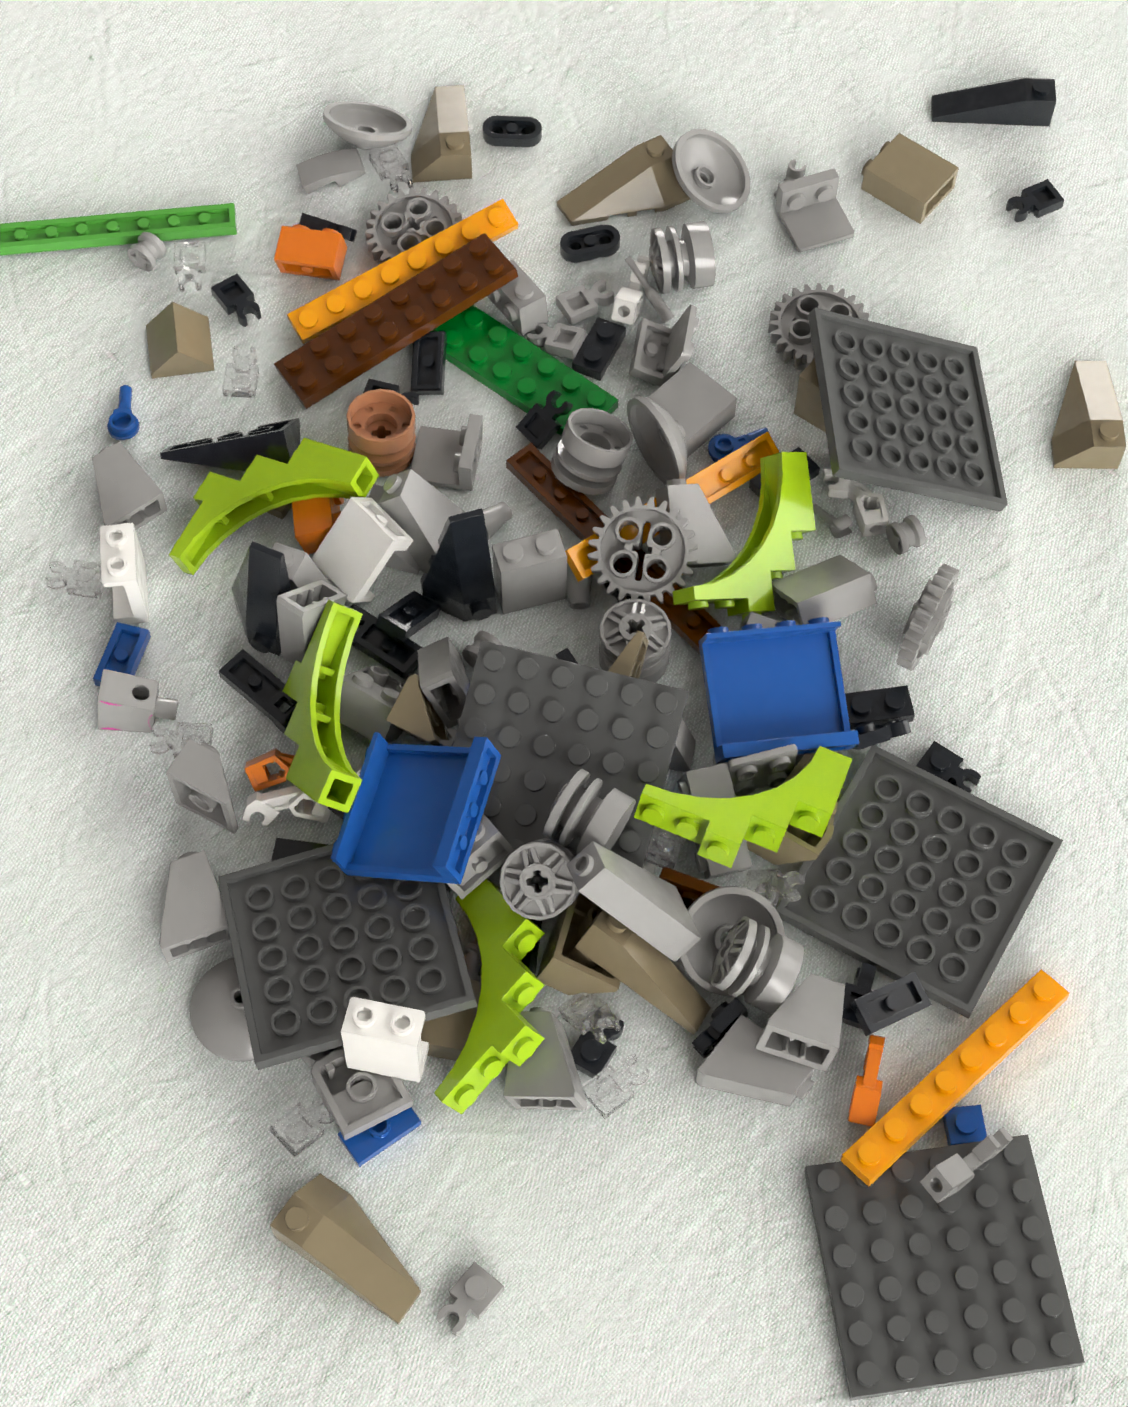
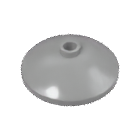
(367, 124)
(711, 171)
(658, 438)
(717, 913)
(218, 1017)

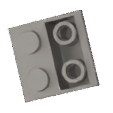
(367, 701)

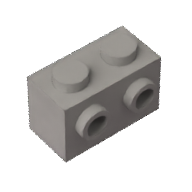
(521, 302)

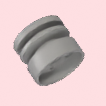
(688, 257)
(591, 451)
(620, 626)
(587, 815)
(523, 864)
(757, 965)

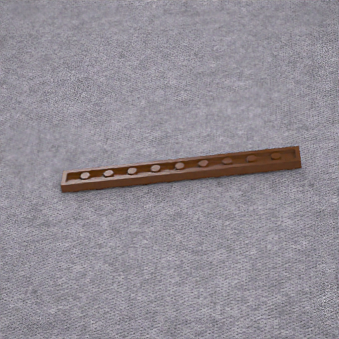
(581, 516)

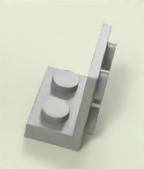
(812, 211)
(449, 456)
(761, 769)
(486, 856)

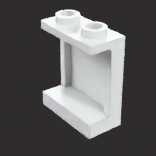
(359, 547)
(125, 572)
(384, 1039)

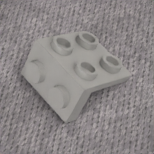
(662, 350)

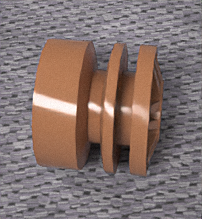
(383, 429)

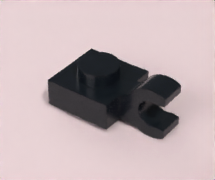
(862, 986)

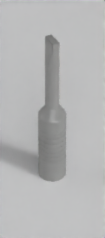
(651, 293)

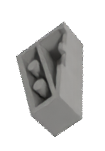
(713, 783)

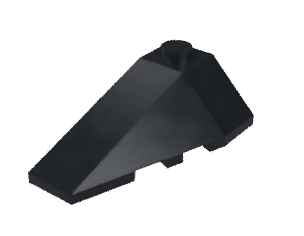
(237, 451)
(462, 569)
(255, 596)

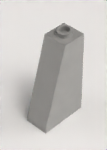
(635, 899)

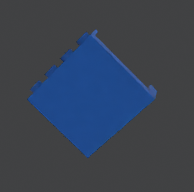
(775, 689)
(416, 811)

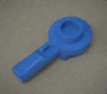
(122, 423)
(724, 444)

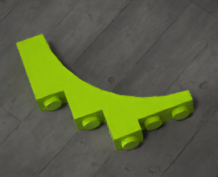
(228, 504)
(782, 517)
(316, 685)
(758, 818)
(506, 989)

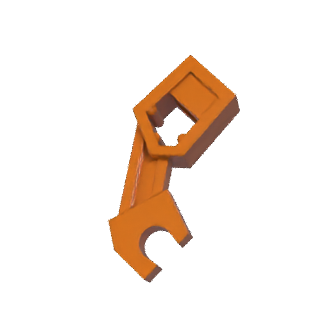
(259, 774)
(867, 1088)

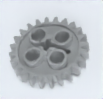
(411, 228)
(790, 319)
(613, 547)
(927, 617)

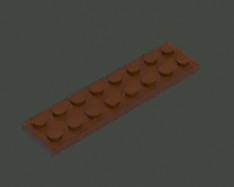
(395, 320)

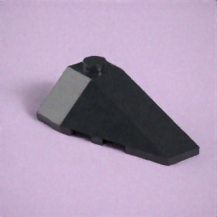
(1003, 102)

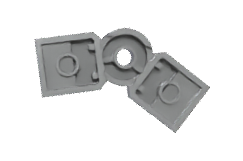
(355, 1096)

